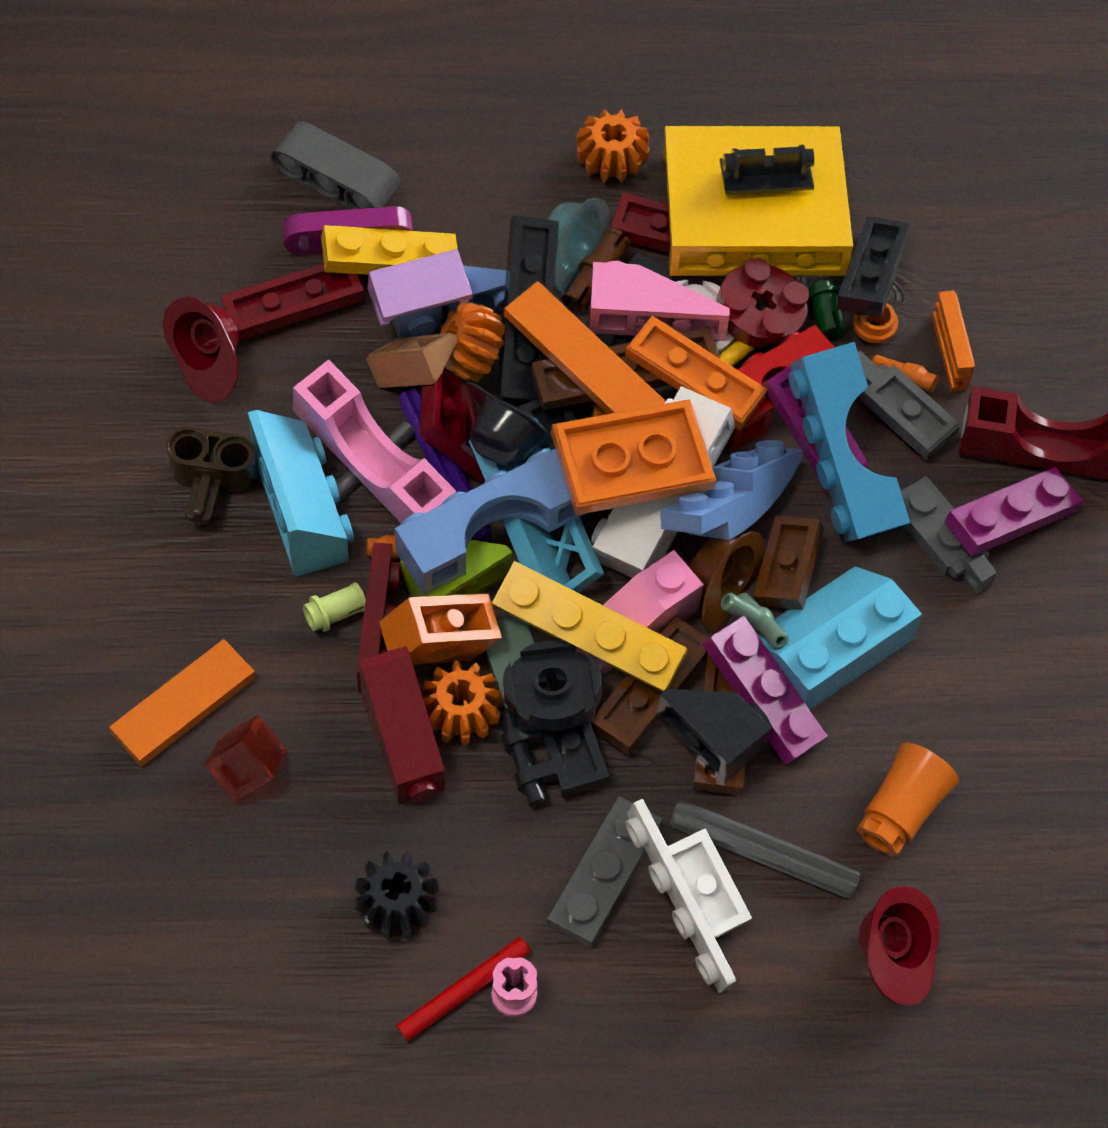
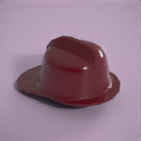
(204, 345)
(901, 944)

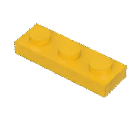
(369, 249)

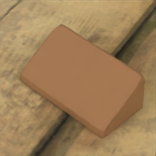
(411, 360)

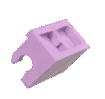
(418, 285)

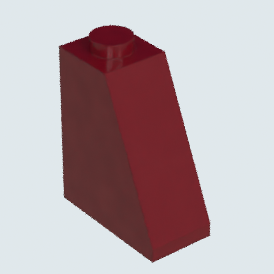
(401, 726)

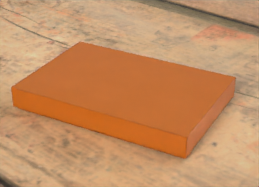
(633, 457)

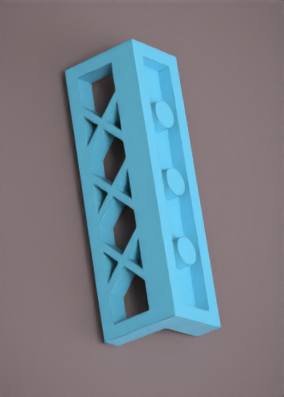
(536, 546)

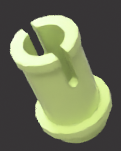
(334, 607)

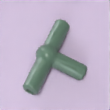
(759, 617)

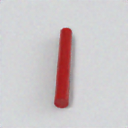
(458, 991)

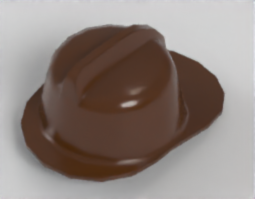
(726, 569)

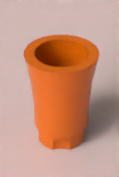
(906, 798)

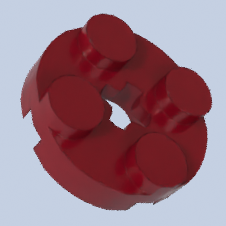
(771, 285)

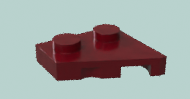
(447, 421)

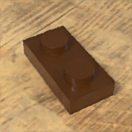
(788, 562)

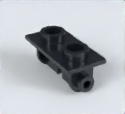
(756, 173)

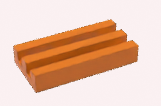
(953, 341)

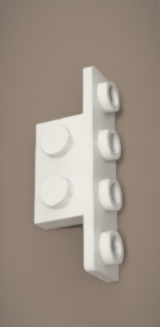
(698, 887)

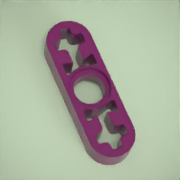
(304, 230)

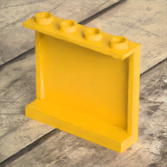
(787, 229)

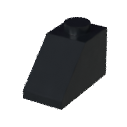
(716, 727)

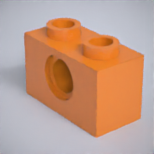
(442, 628)

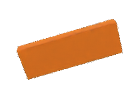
(688, 365)
(182, 702)

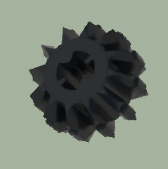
(383, 883)

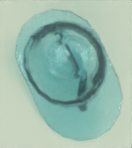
(578, 235)

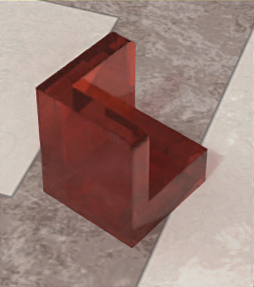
(246, 758)

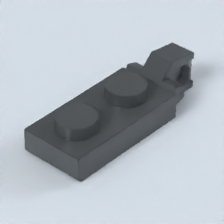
(906, 408)
(927, 514)

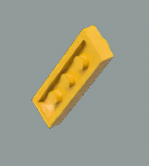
(589, 627)

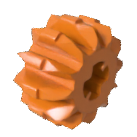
(612, 146)
(478, 341)
(462, 686)

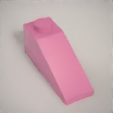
(630, 294)
(657, 595)

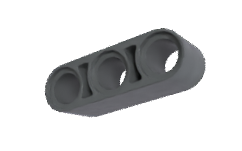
(334, 168)

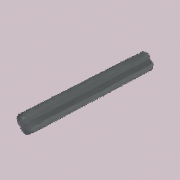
(766, 849)

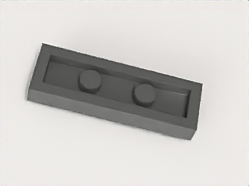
(599, 879)

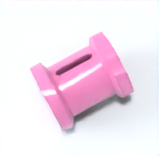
(513, 972)

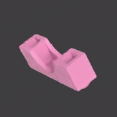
(343, 423)

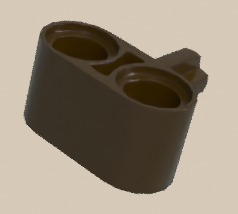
(210, 470)

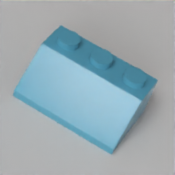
(300, 492)
(843, 633)

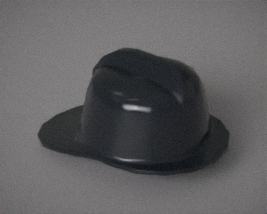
(504, 431)

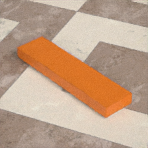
(579, 352)

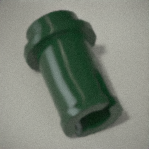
(823, 299)

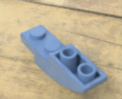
(742, 493)

